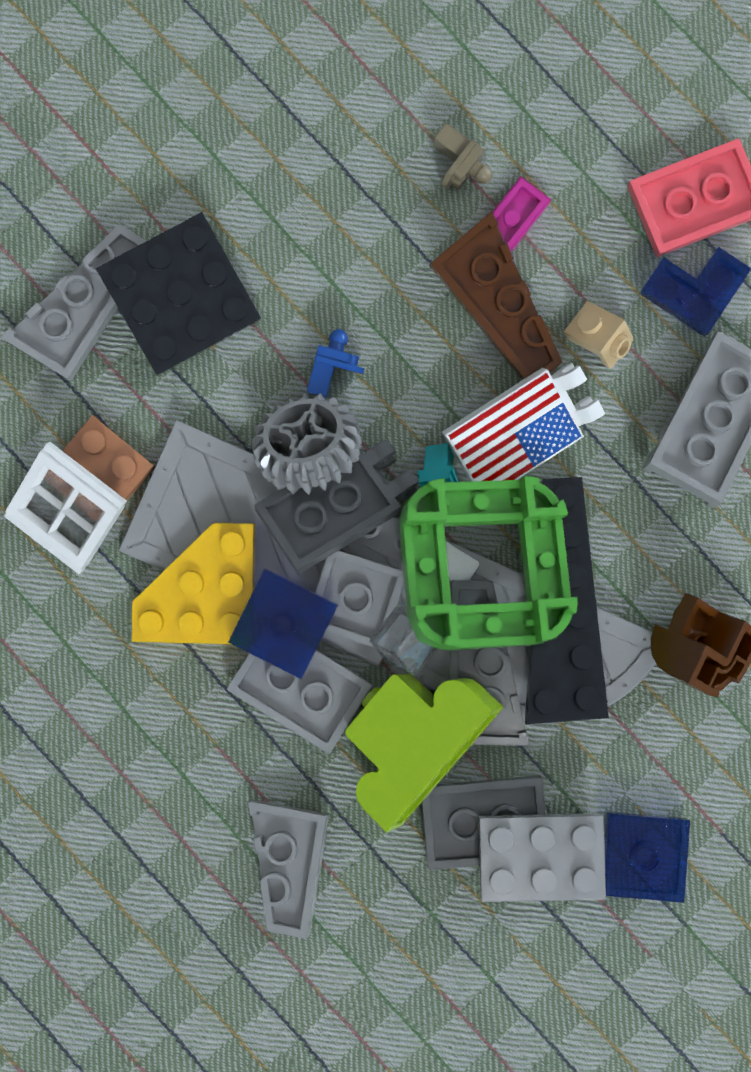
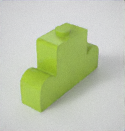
(415, 740)

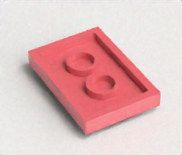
(694, 197)

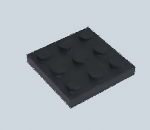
(178, 293)

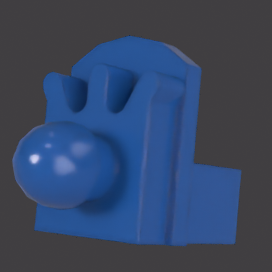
(328, 359)

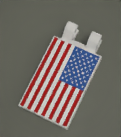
(522, 426)

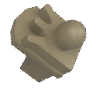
(465, 155)

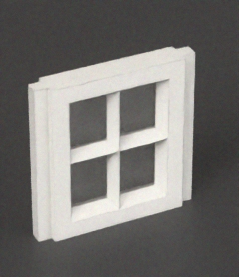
(64, 508)

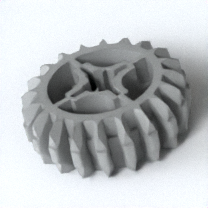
(303, 435)

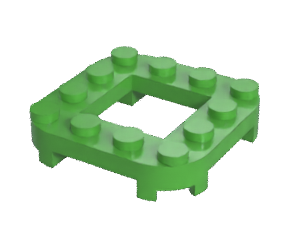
(543, 560)

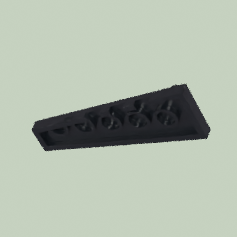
(568, 671)

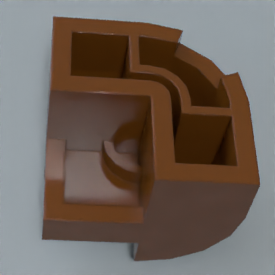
(702, 646)

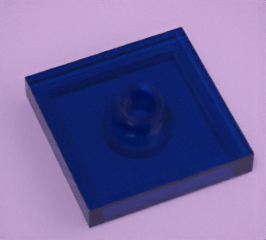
(283, 623)
(646, 856)

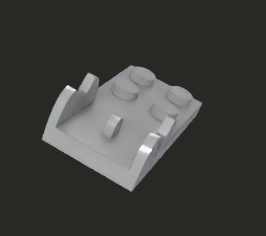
(710, 426)

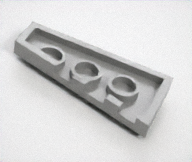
(75, 313)

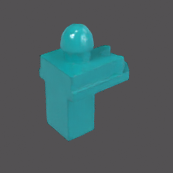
(437, 465)

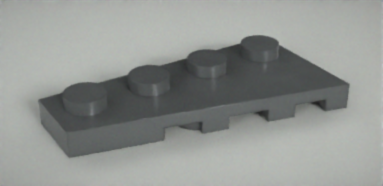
(490, 669)

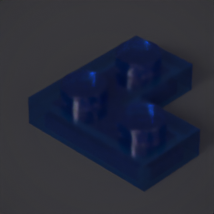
(696, 300)

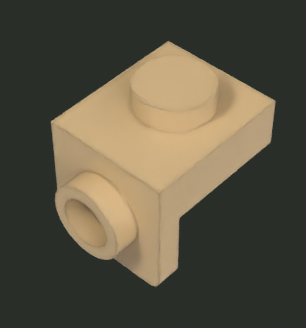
(600, 333)

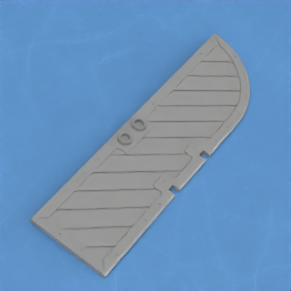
(213, 481)

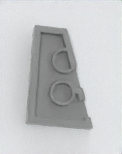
(290, 862)

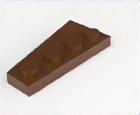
(490, 289)

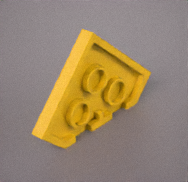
(201, 590)

